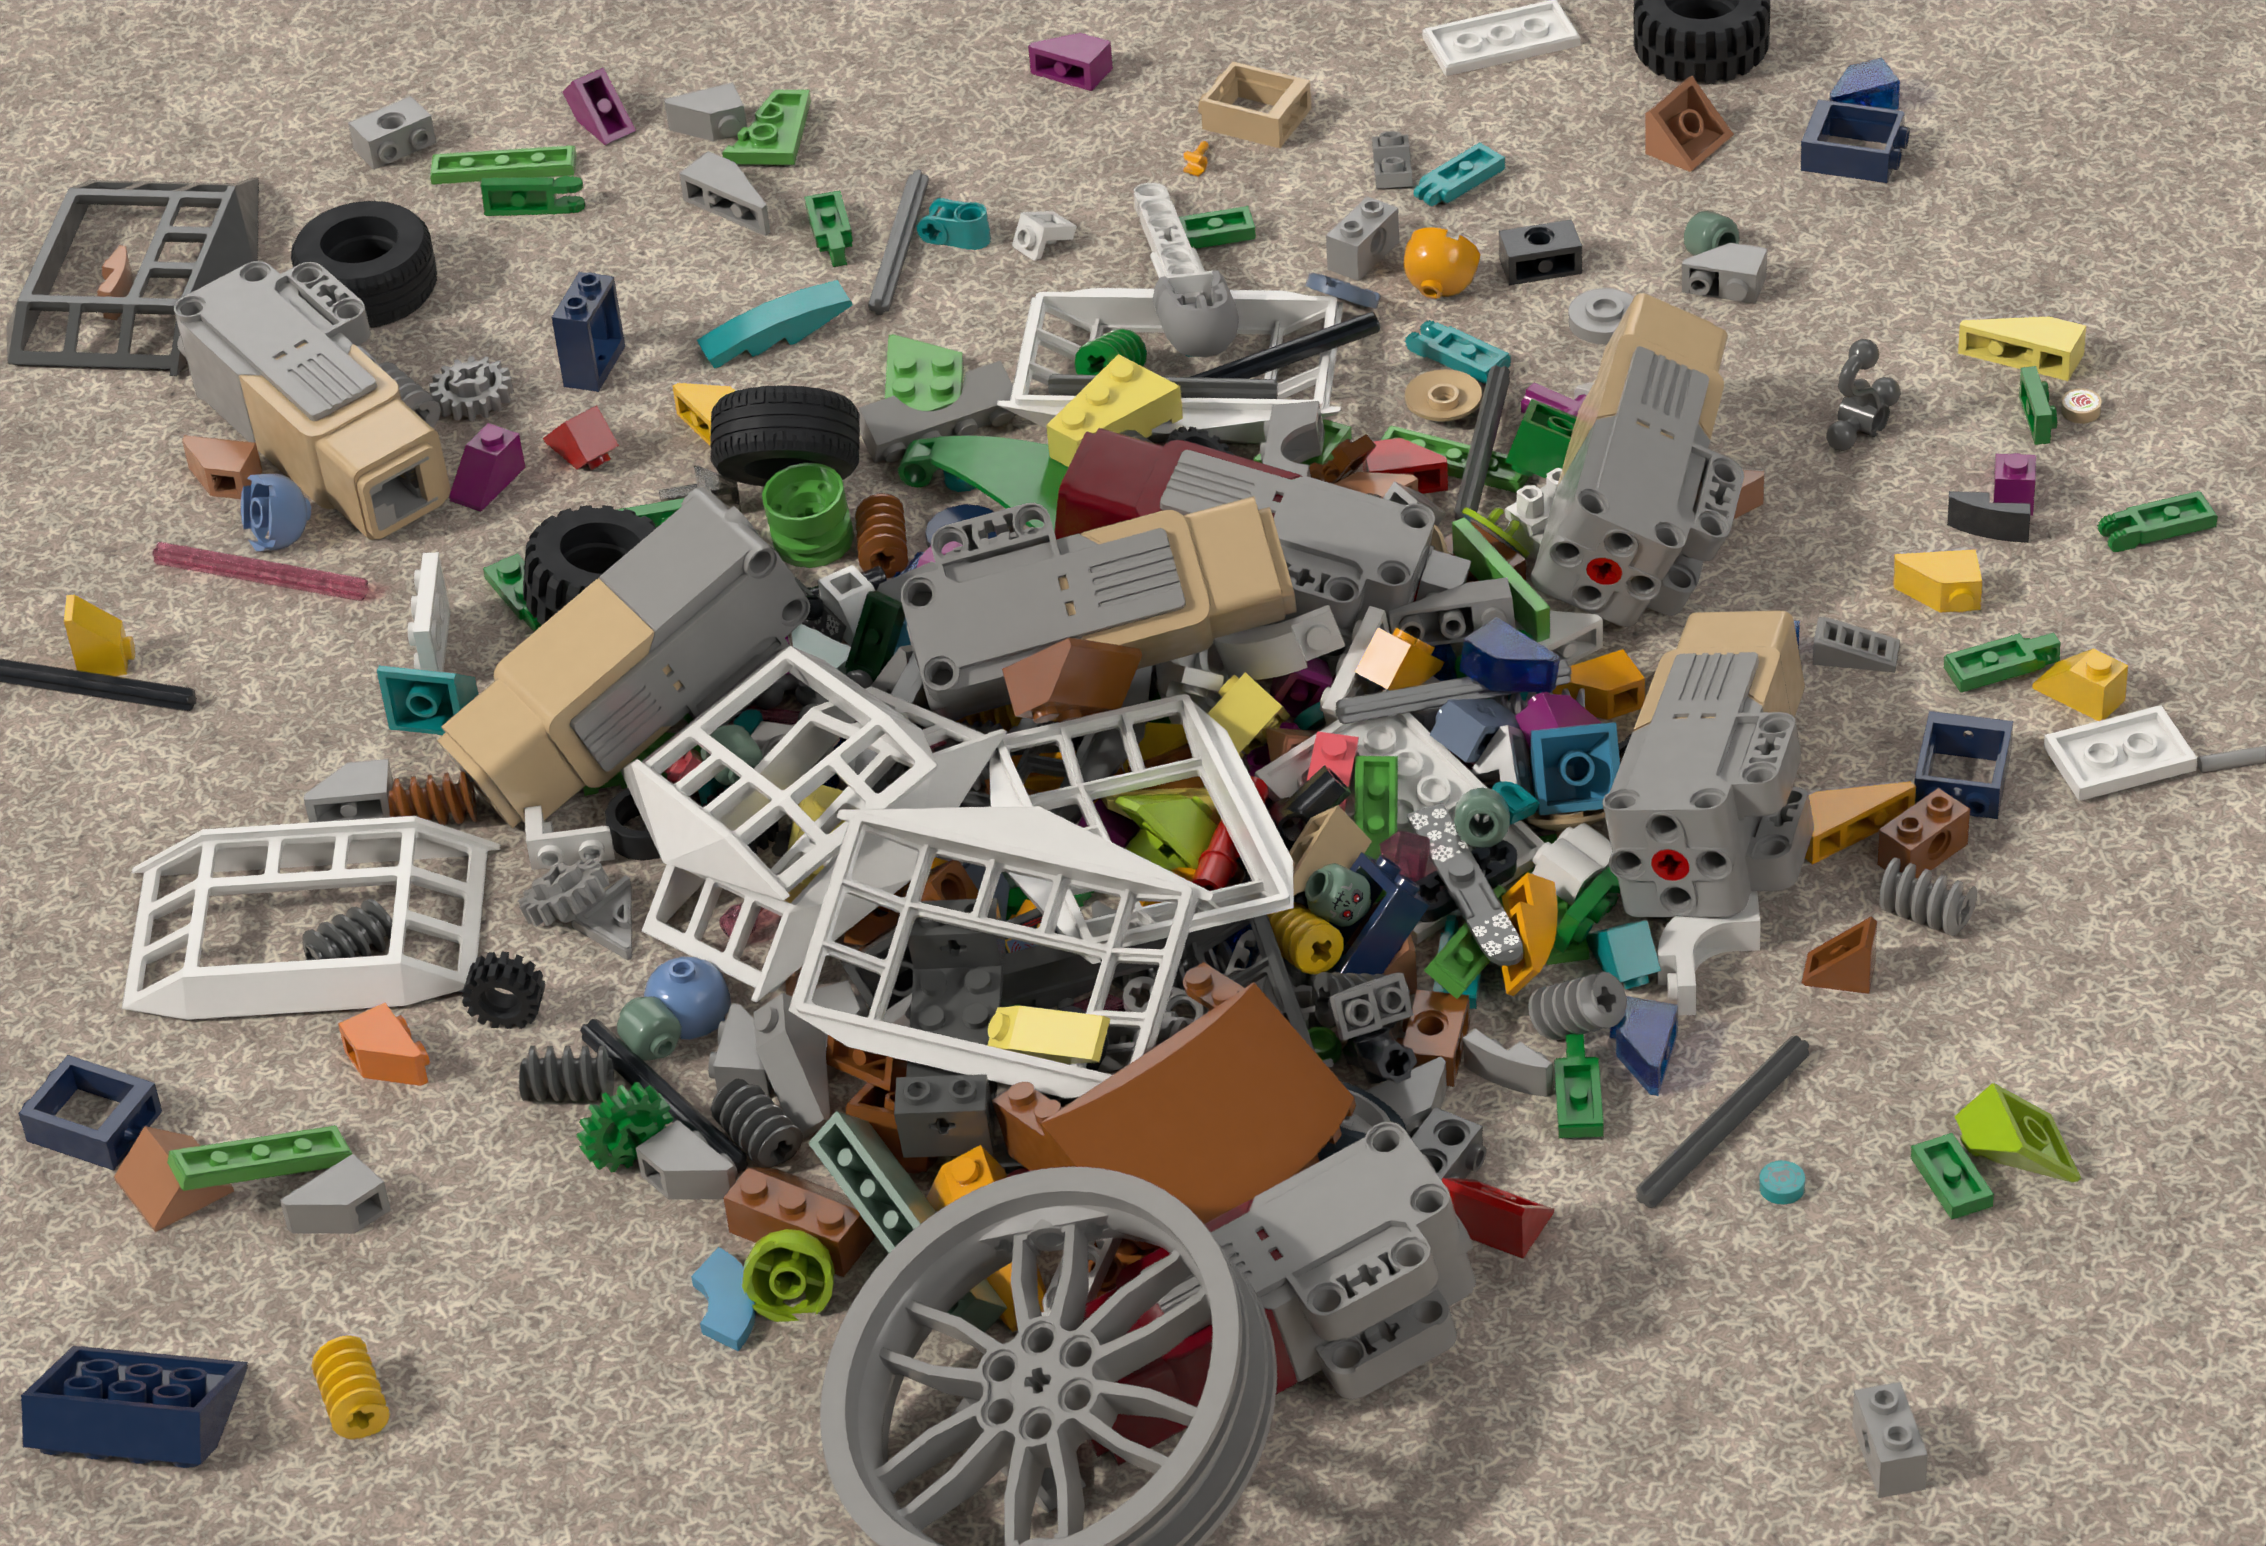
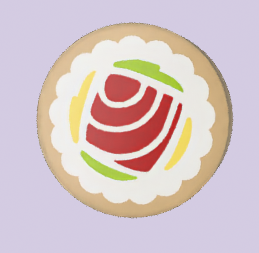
(2081, 406)

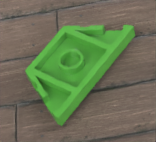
(923, 374)

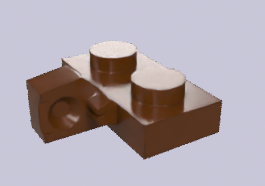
(1347, 459)

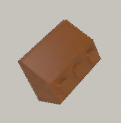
(1071, 680)
(776, 1200)

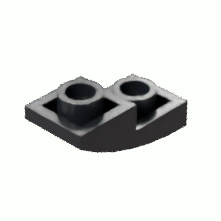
(1998, 521)

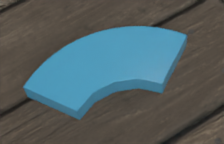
(729, 1309)

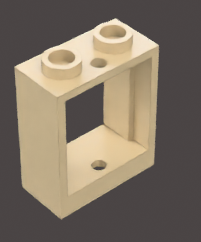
(1285, 92)

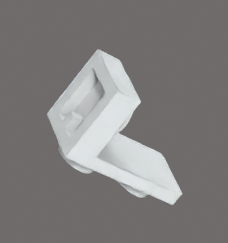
(551, 848)

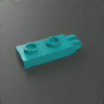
(1459, 175)

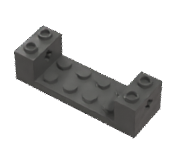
(955, 996)

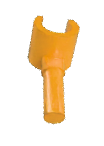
(1196, 161)

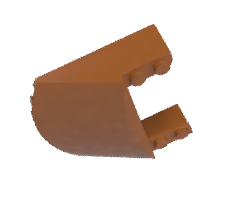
(1201, 1114)

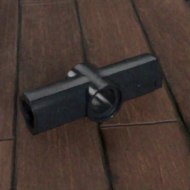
(1317, 795)
(1380, 1056)

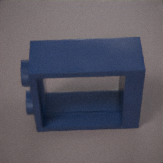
(1856, 123)
(588, 330)
(1947, 736)
(1388, 924)
(115, 1137)

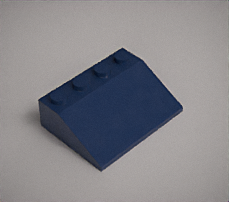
(131, 1405)

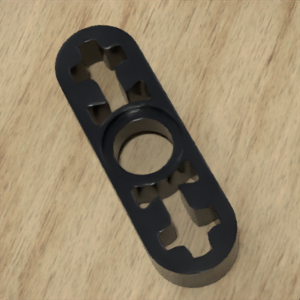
(1494, 872)

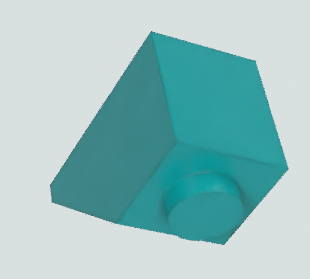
(1626, 952)

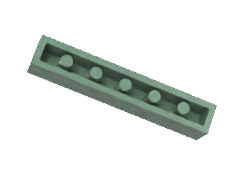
(889, 1199)

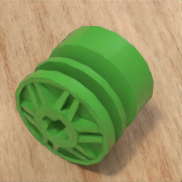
(808, 515)

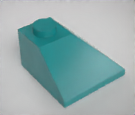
(423, 698)

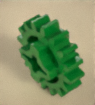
(622, 1125)

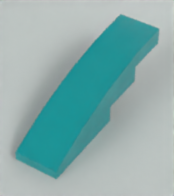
(786, 317)

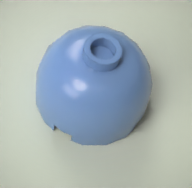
(274, 505)
(692, 992)

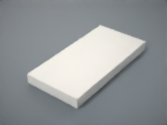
(1501, 37)

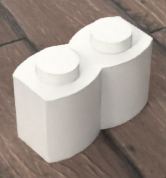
(1573, 860)

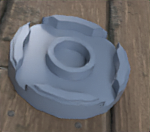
(1343, 290)

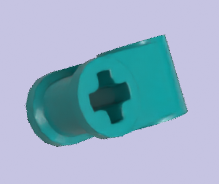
(959, 223)

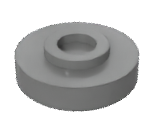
(1598, 313)

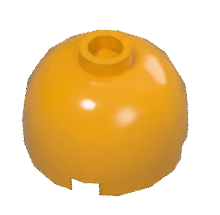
(1440, 263)

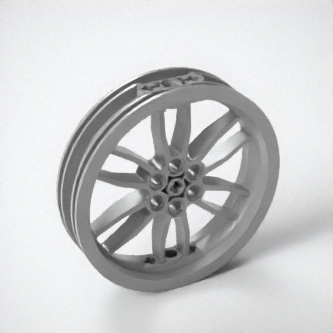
(1041, 1375)

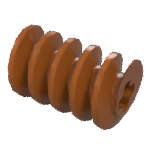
(881, 534)
(434, 799)

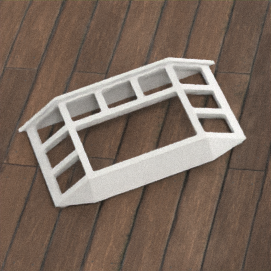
(1133, 309)
(1226, 782)
(694, 836)
(1014, 841)
(879, 860)
(305, 984)

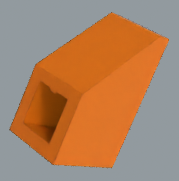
(383, 1047)

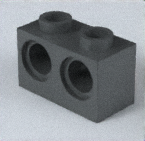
(1451, 1144)

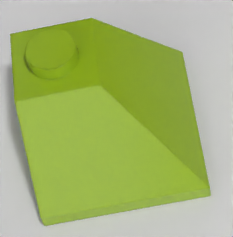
(1175, 820)
(2015, 1134)

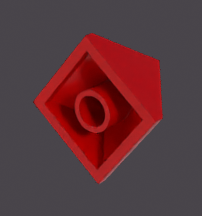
(1497, 1215)

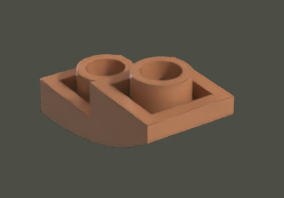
(117, 278)

